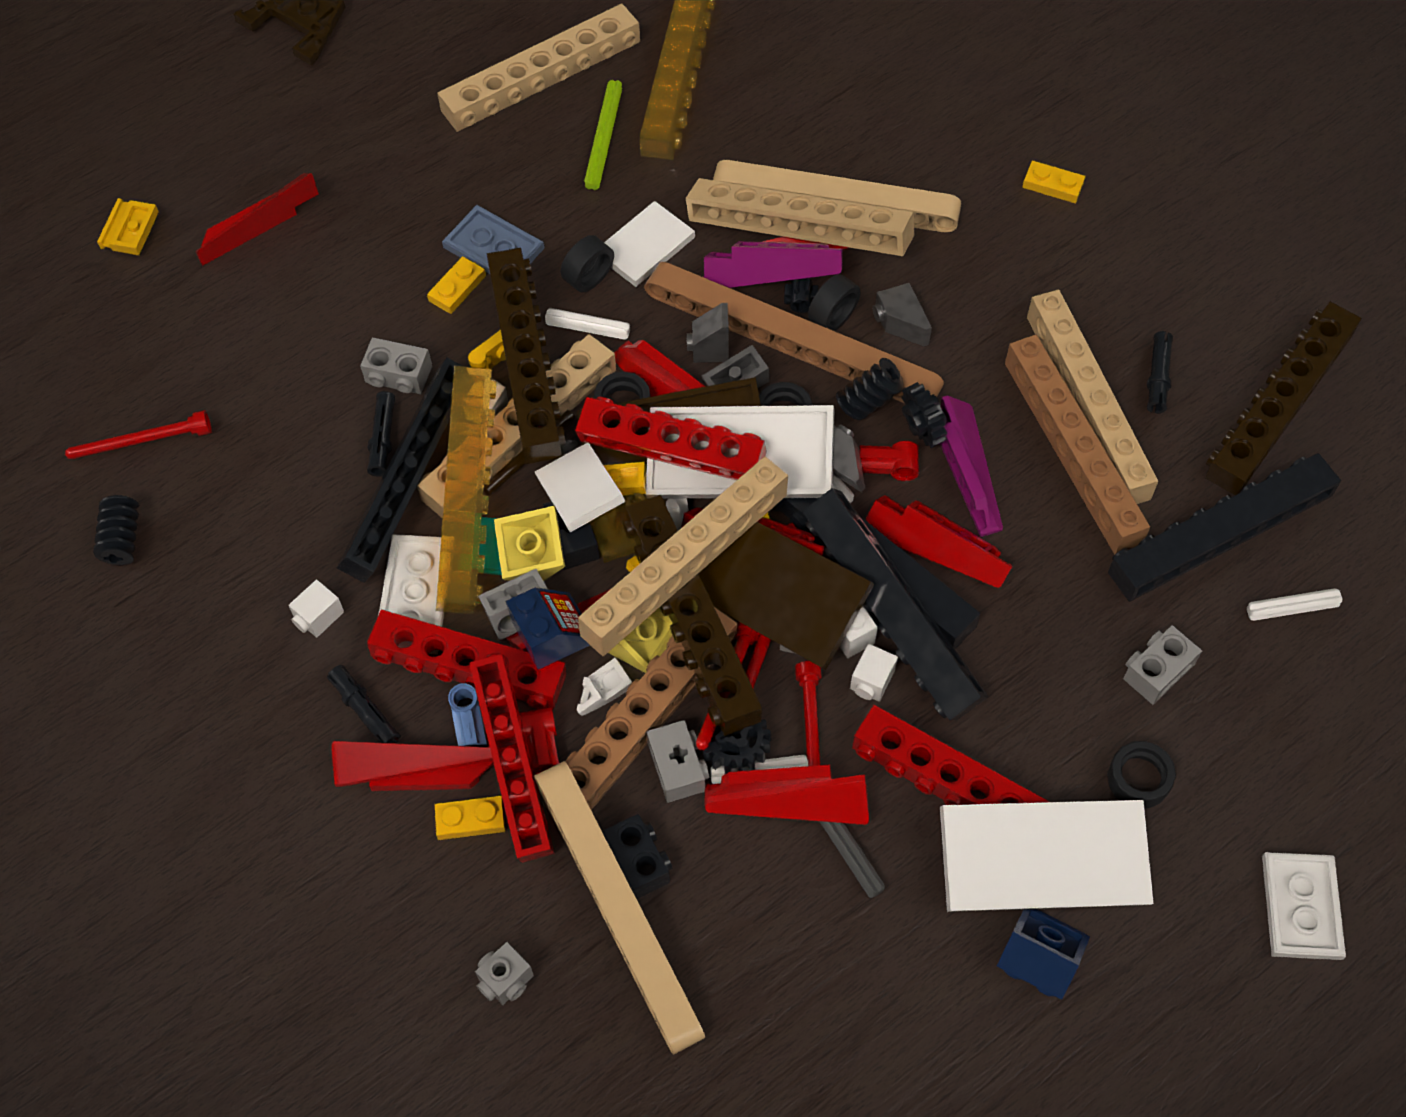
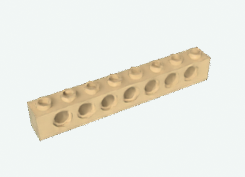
(539, 67)
(801, 216)
(1081, 373)
(577, 385)
(682, 556)

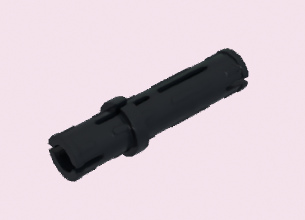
(1159, 381)
(378, 461)
(356, 697)

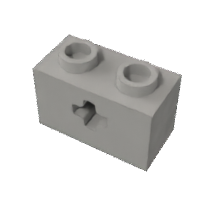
(677, 779)

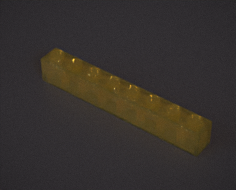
(674, 78)
(464, 491)

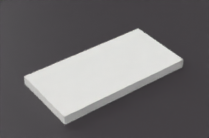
(795, 441)
(1045, 855)

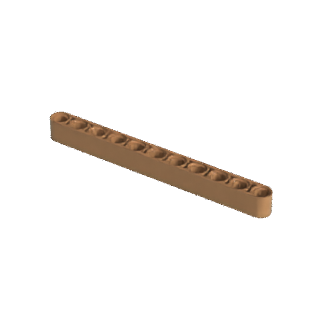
(780, 328)

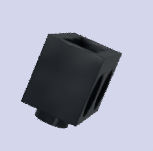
(633, 857)

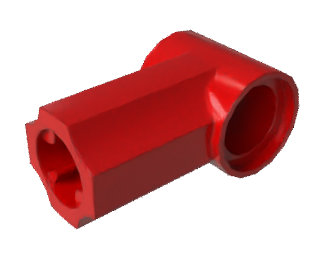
(899, 460)
(540, 738)

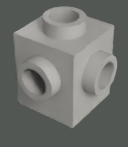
(503, 974)

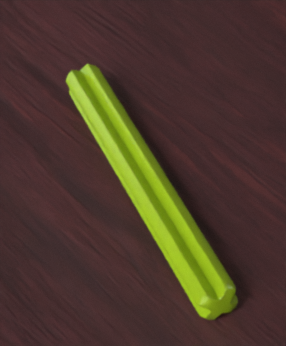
(603, 135)

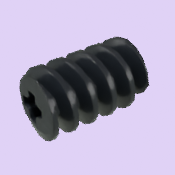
(870, 390)
(116, 530)

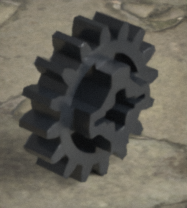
(924, 415)
(735, 749)

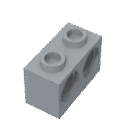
(396, 362)
(495, 605)
(1165, 667)

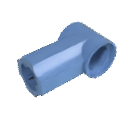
(467, 720)

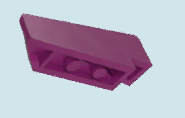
(771, 262)
(969, 465)

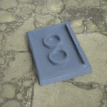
(487, 233)

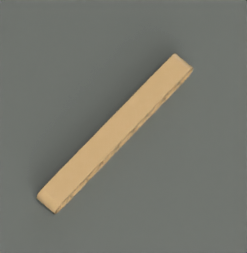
(931, 209)
(619, 908)

